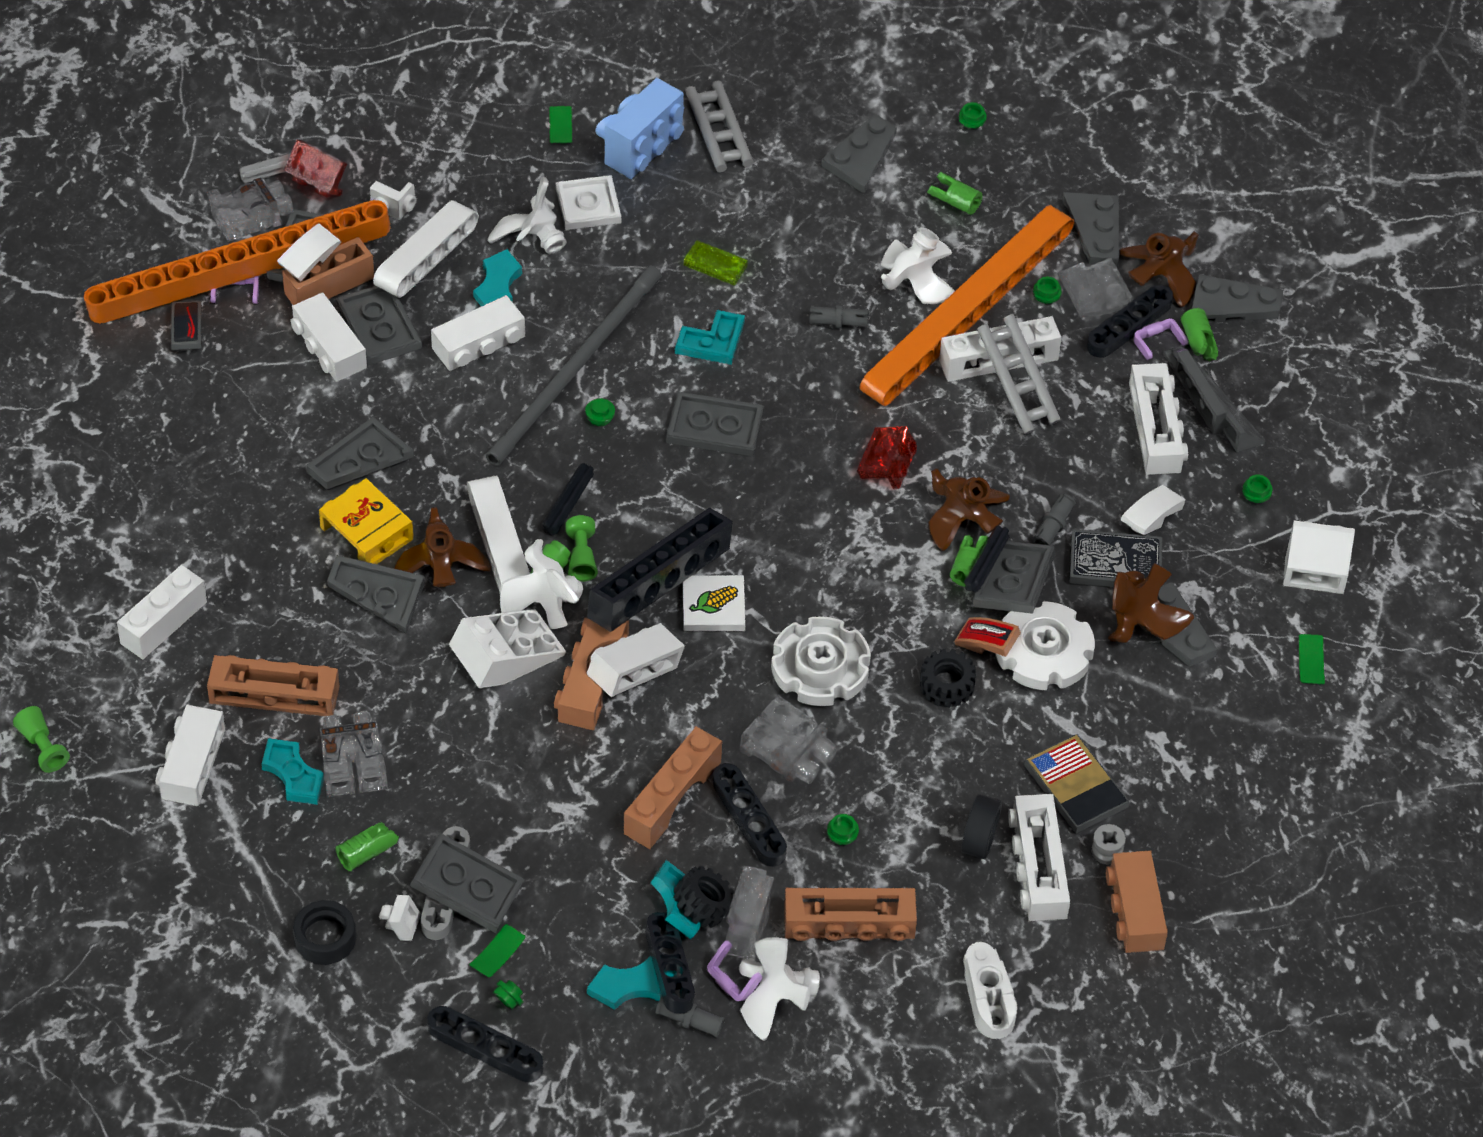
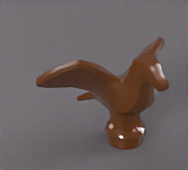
(1164, 257)
(963, 501)
(439, 551)
(1137, 603)

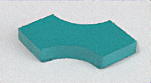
(500, 273)
(301, 781)
(665, 882)
(618, 985)

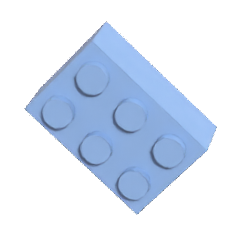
(642, 127)

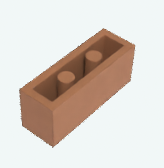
(343, 270)
(1137, 901)

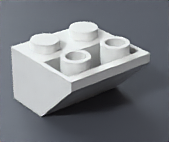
(1318, 557)

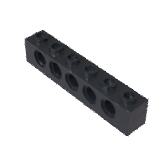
(659, 569)

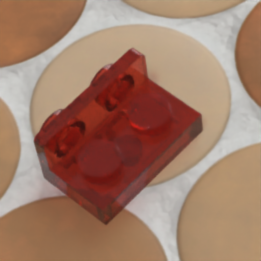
(316, 168)
(888, 455)

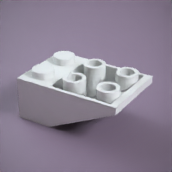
(504, 646)

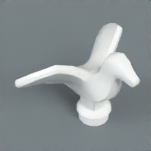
(538, 222)
(917, 265)
(544, 585)
(777, 983)

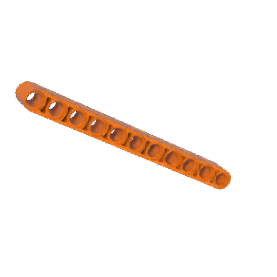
(226, 263)
(966, 305)

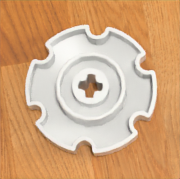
(1049, 648)
(821, 661)

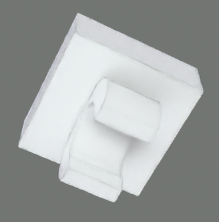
(401, 917)

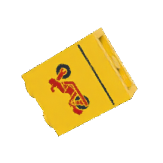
(368, 522)

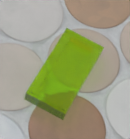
(715, 262)

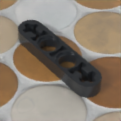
(1129, 320)
(749, 814)
(669, 962)
(488, 1039)

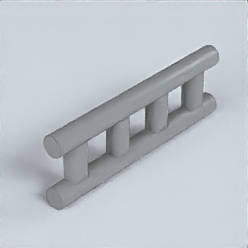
(713, 138)
(1014, 391)

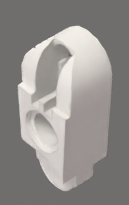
(981, 968)

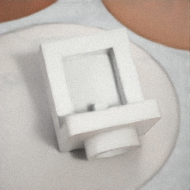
(397, 202)

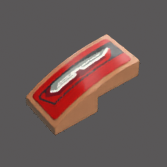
(988, 634)

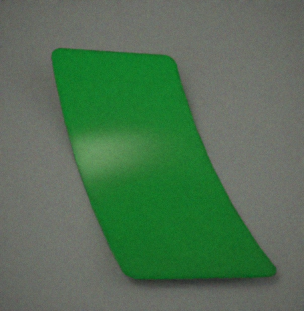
(560, 124)
(1311, 659)
(498, 951)

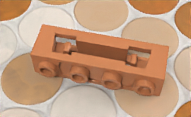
(273, 685)
(850, 913)

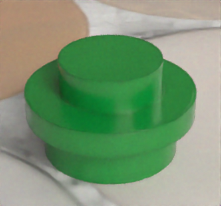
(972, 115)
(1047, 290)
(600, 411)
(1257, 489)
(842, 829)
(508, 994)

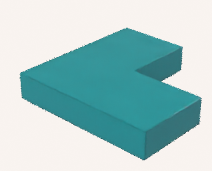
(712, 345)

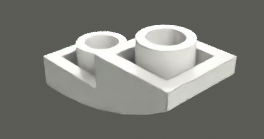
(308, 250)
(1151, 510)

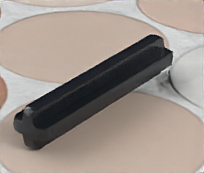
(568, 499)
(986, 559)

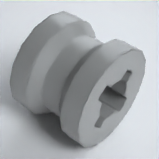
(1104, 852)

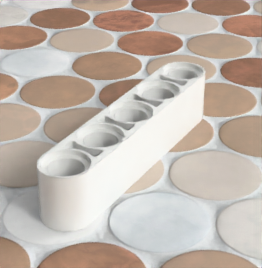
(425, 249)
(497, 529)

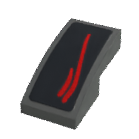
(186, 325)

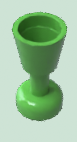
(582, 560)
(33, 727)

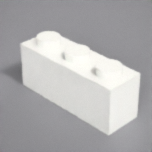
(478, 333)
(328, 337)
(162, 612)
(635, 659)
(191, 755)

